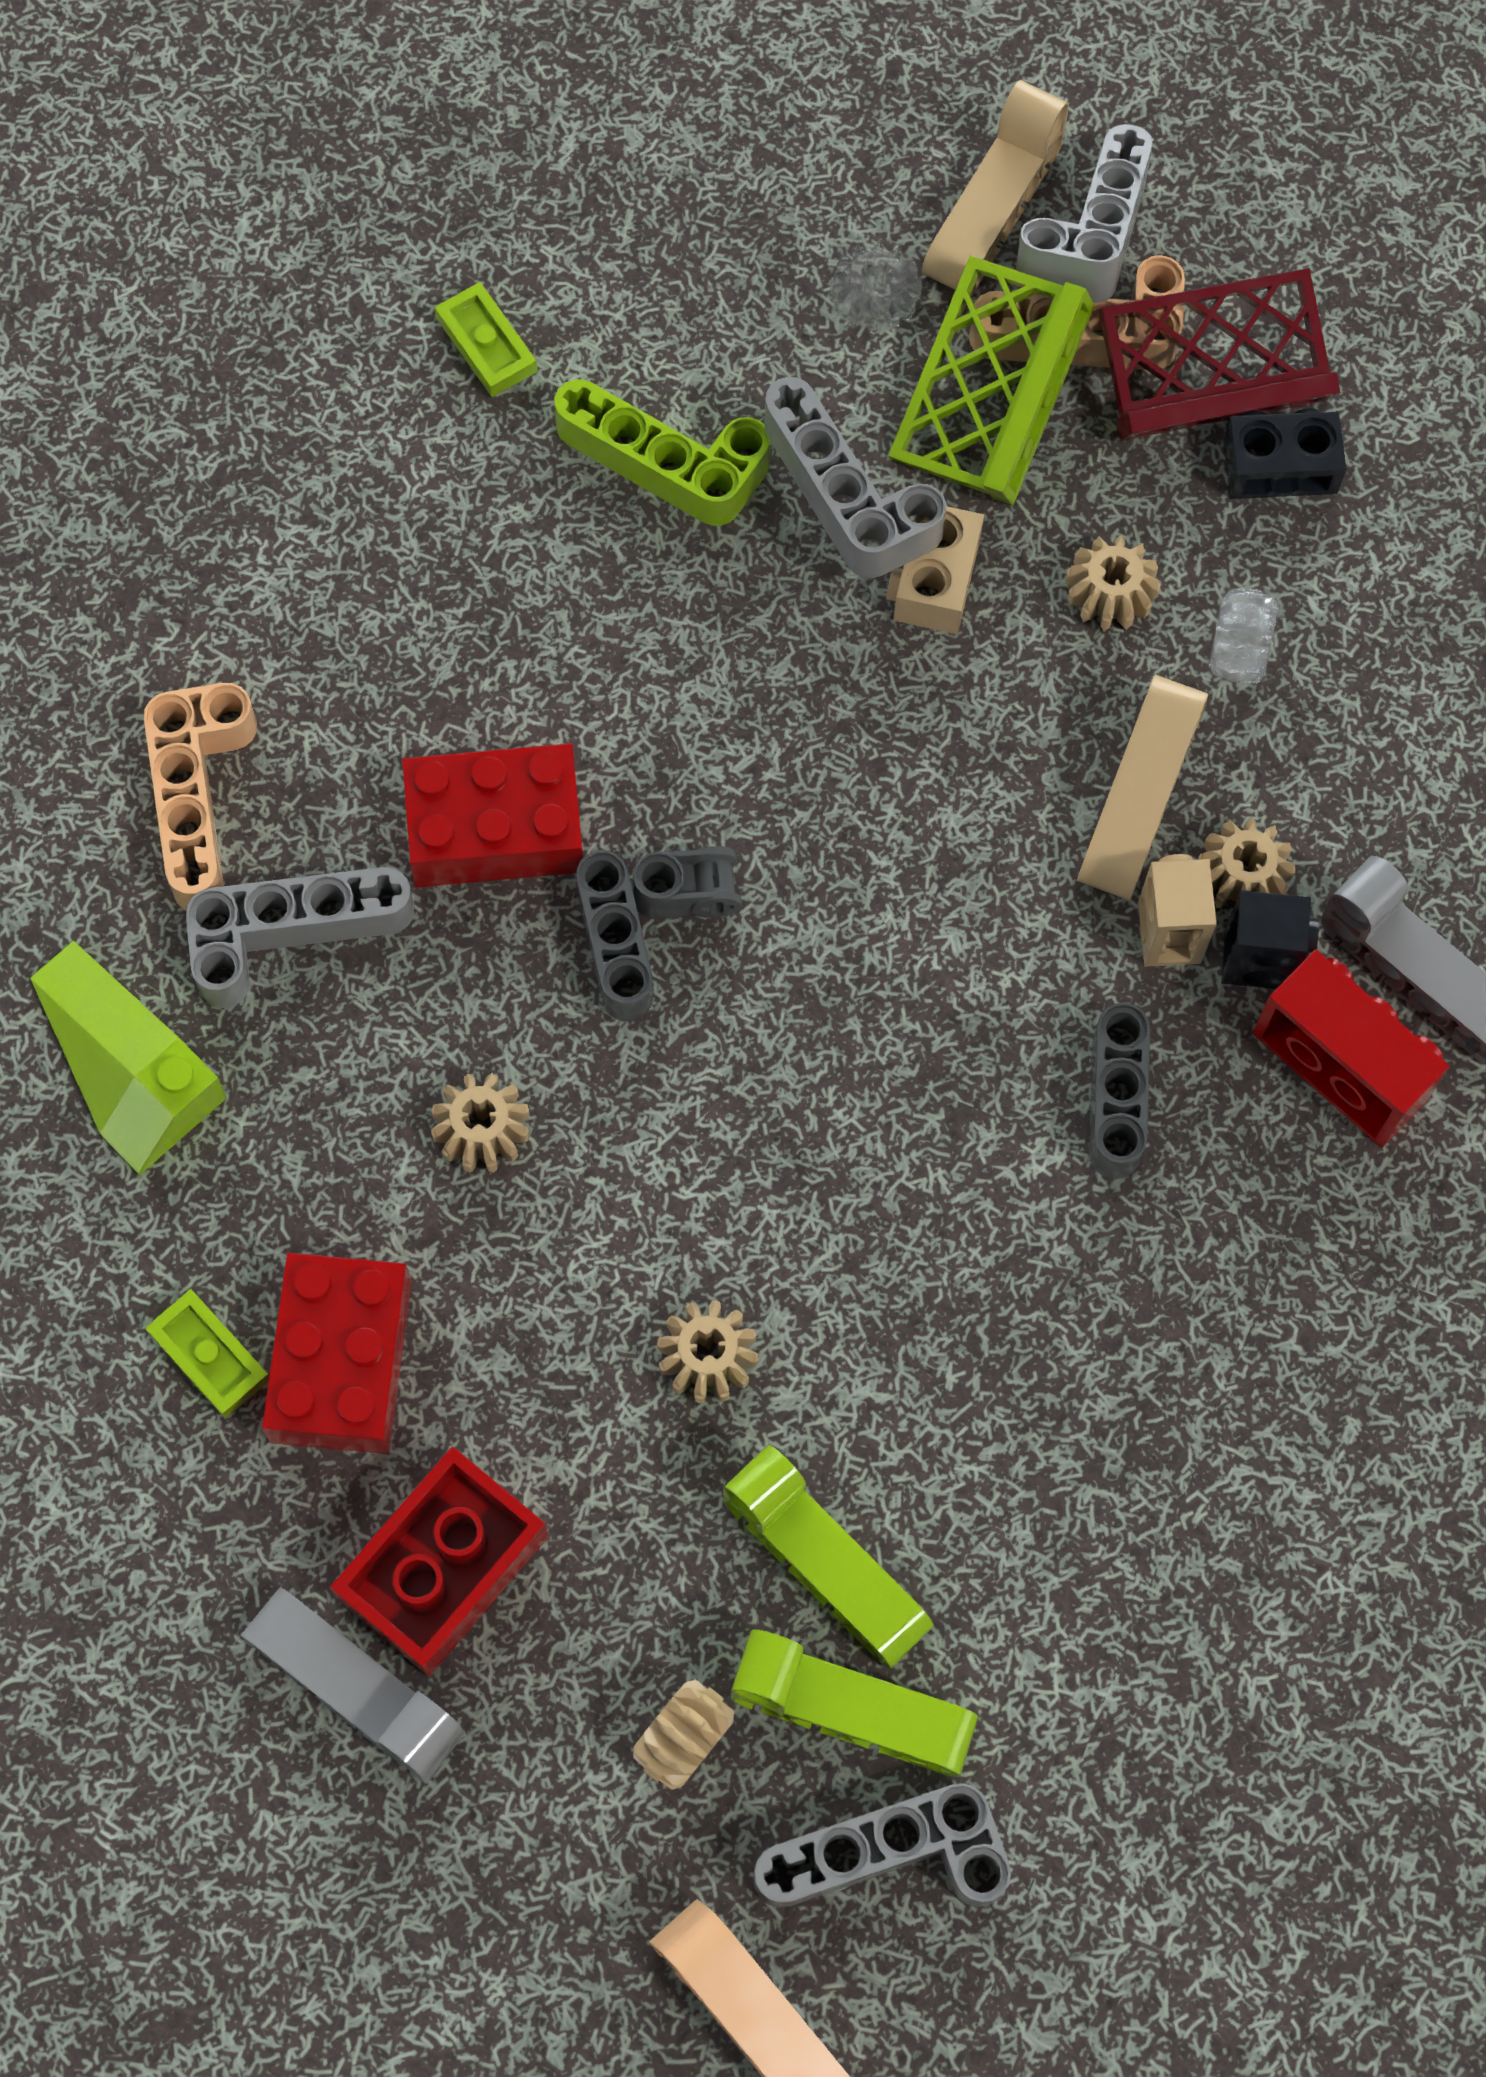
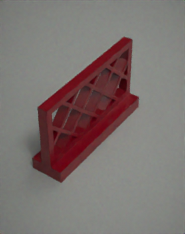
(1217, 403)

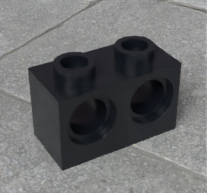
(1286, 467)
(1267, 939)

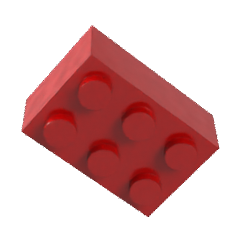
(492, 815)
(1350, 1047)
(337, 1353)
(440, 1561)

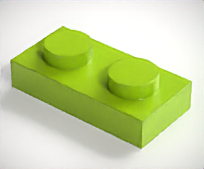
(486, 339)
(208, 1353)

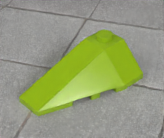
(128, 1064)

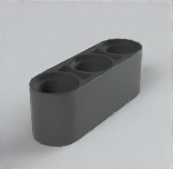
(614, 911)
(1127, 1066)

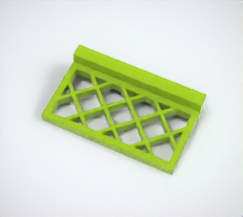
(1035, 394)

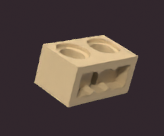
(943, 569)
(1176, 911)

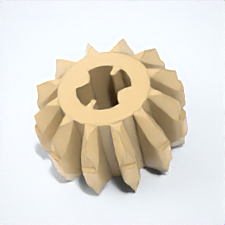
(1108, 600)
(1265, 860)
(479, 1142)
(710, 1371)
(683, 1734)

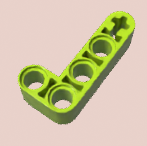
(594, 418)
(825, 1557)
(852, 1705)

